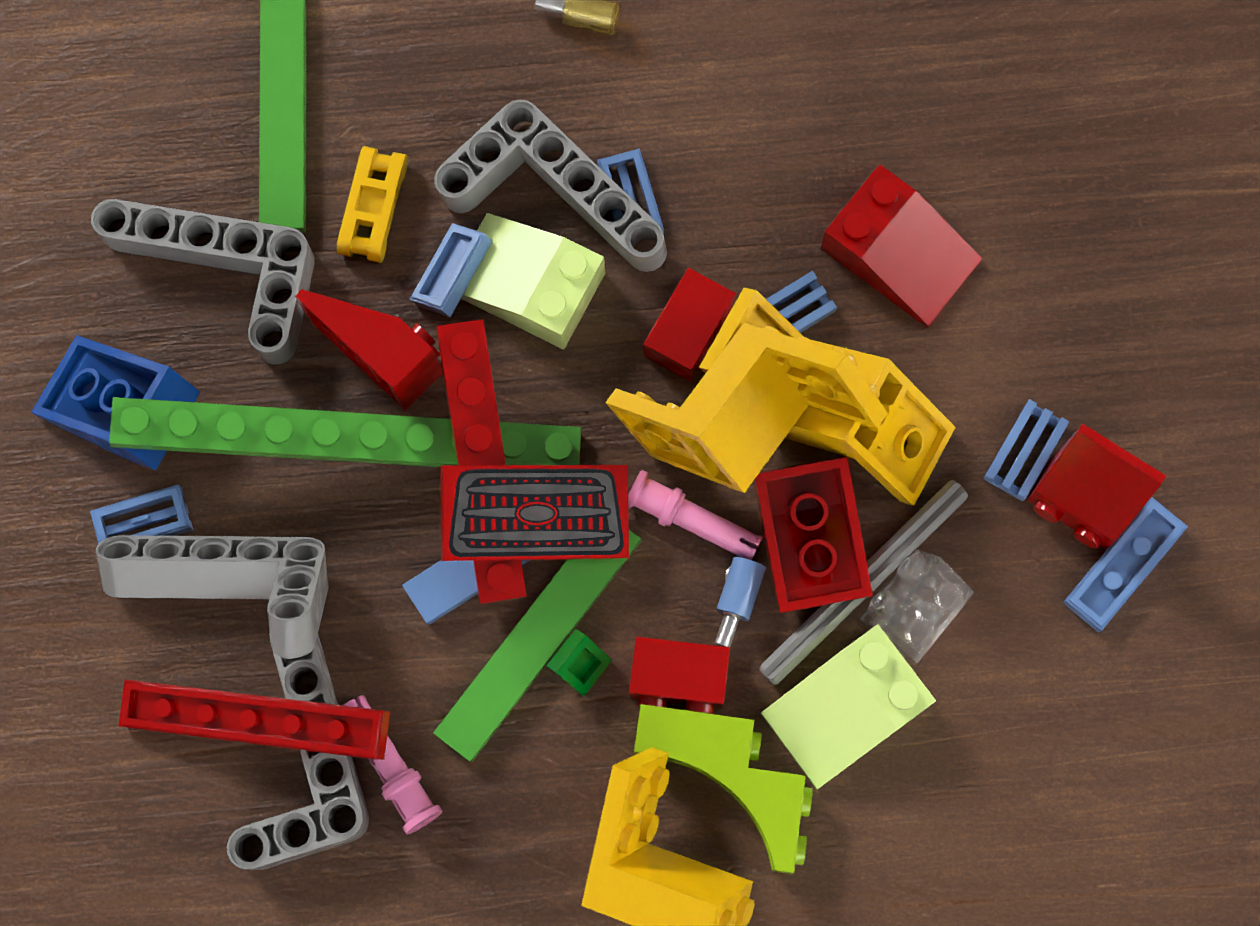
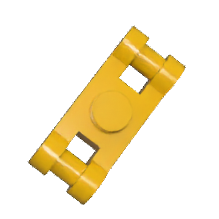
(371, 204)

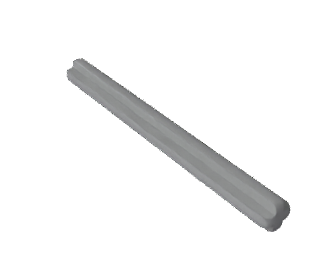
(880, 566)

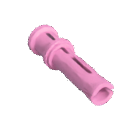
(671, 508)
(402, 784)

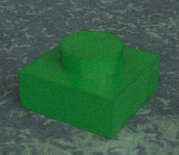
(579, 662)

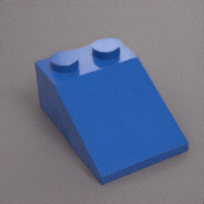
(84, 388)

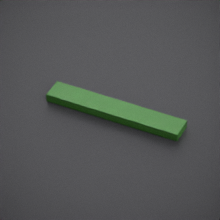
(282, 113)
(527, 652)

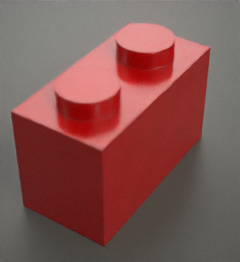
(689, 324)
(679, 674)

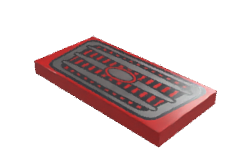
(534, 512)

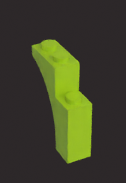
(722, 751)

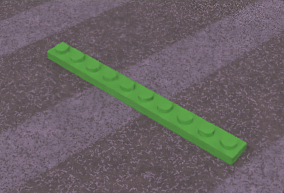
(321, 434)

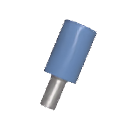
(738, 596)

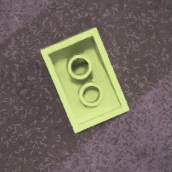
(534, 279)
(848, 706)

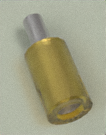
(585, 14)

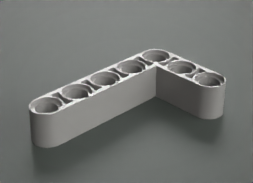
(560, 175)
(222, 253)
(226, 567)
(326, 799)

